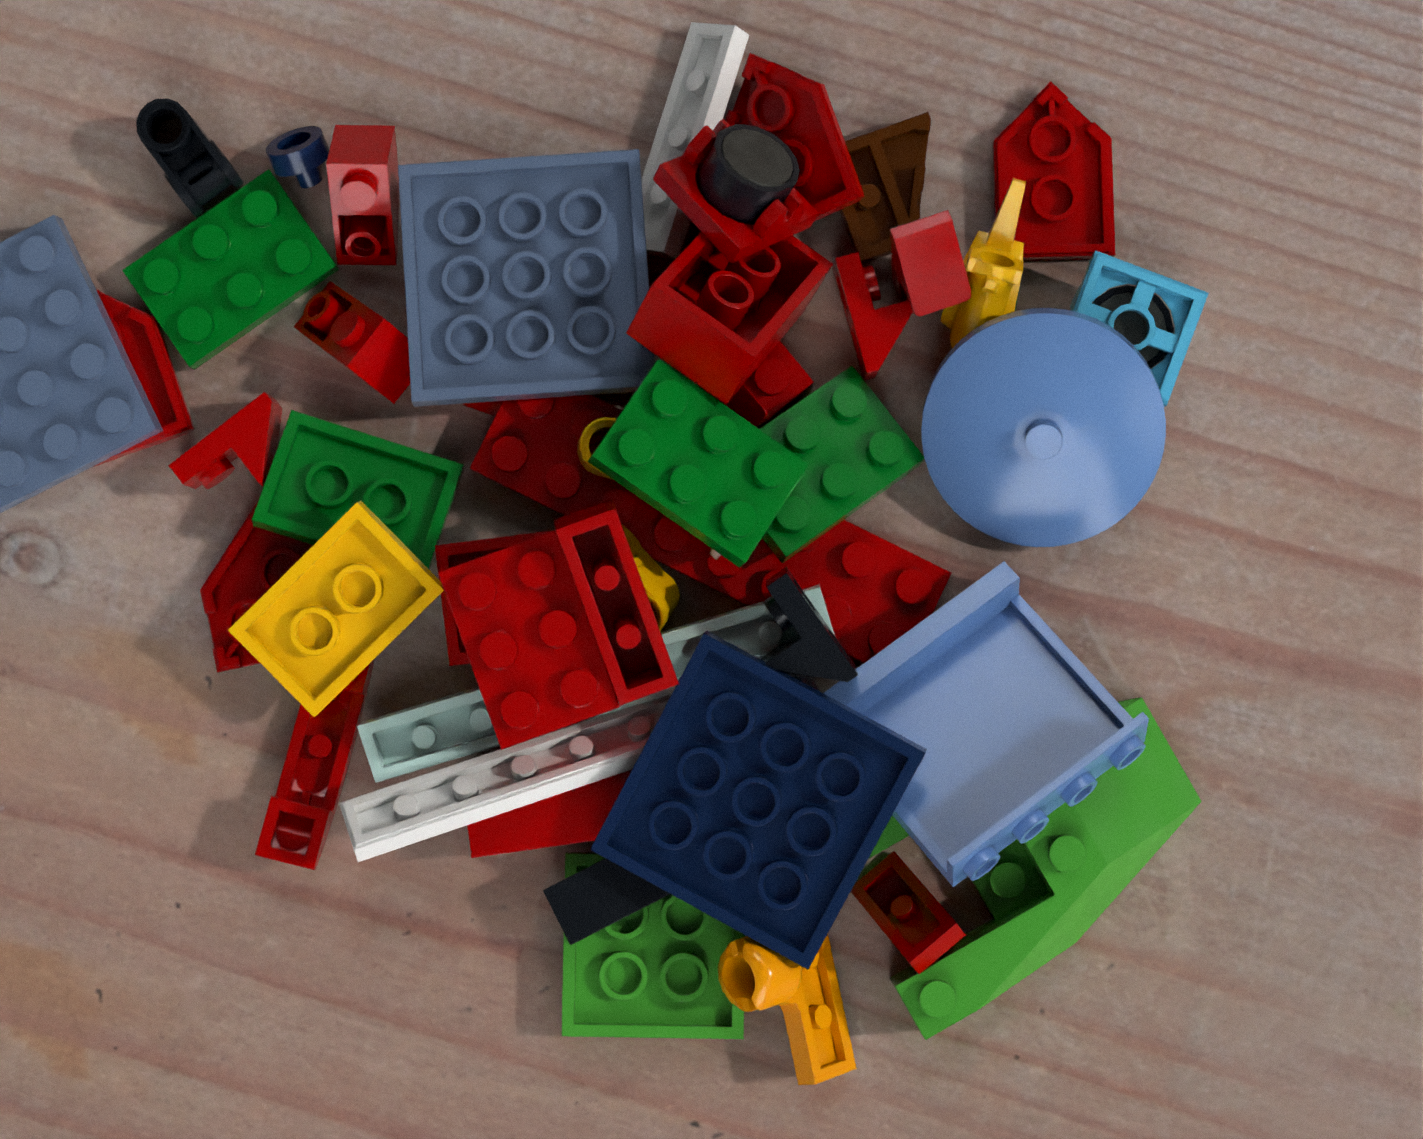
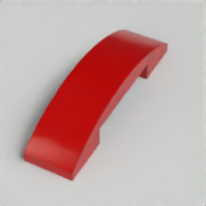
(313, 778)

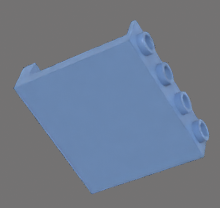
(1003, 720)

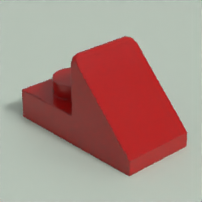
(928, 264)
(870, 329)
(770, 387)
(248, 434)
(907, 912)

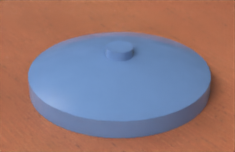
(1043, 427)

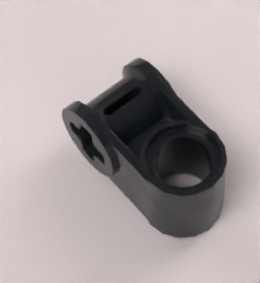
(192, 161)

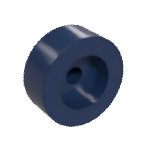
(299, 154)

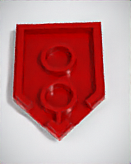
(804, 119)
(1067, 179)
(153, 366)
(239, 580)

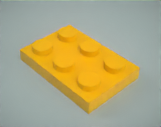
(337, 608)

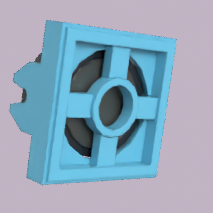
(1141, 313)

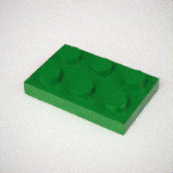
(230, 269)
(851, 455)
(698, 463)
(330, 468)

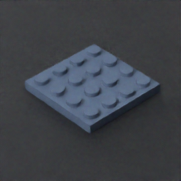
(523, 276)
(62, 368)

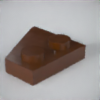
(892, 179)

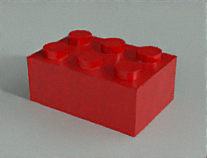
(723, 316)
(528, 640)

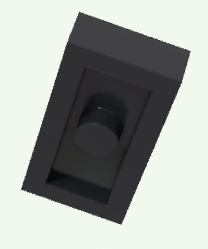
(814, 648)

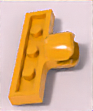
(809, 998)

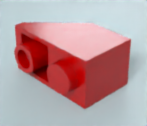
(364, 194)
(358, 340)

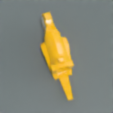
(992, 270)

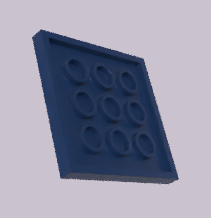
(758, 799)

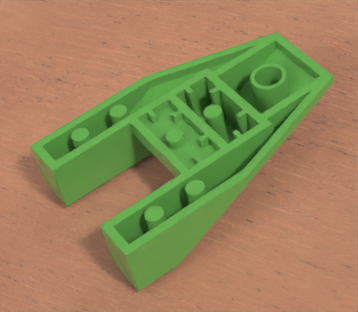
(1054, 884)

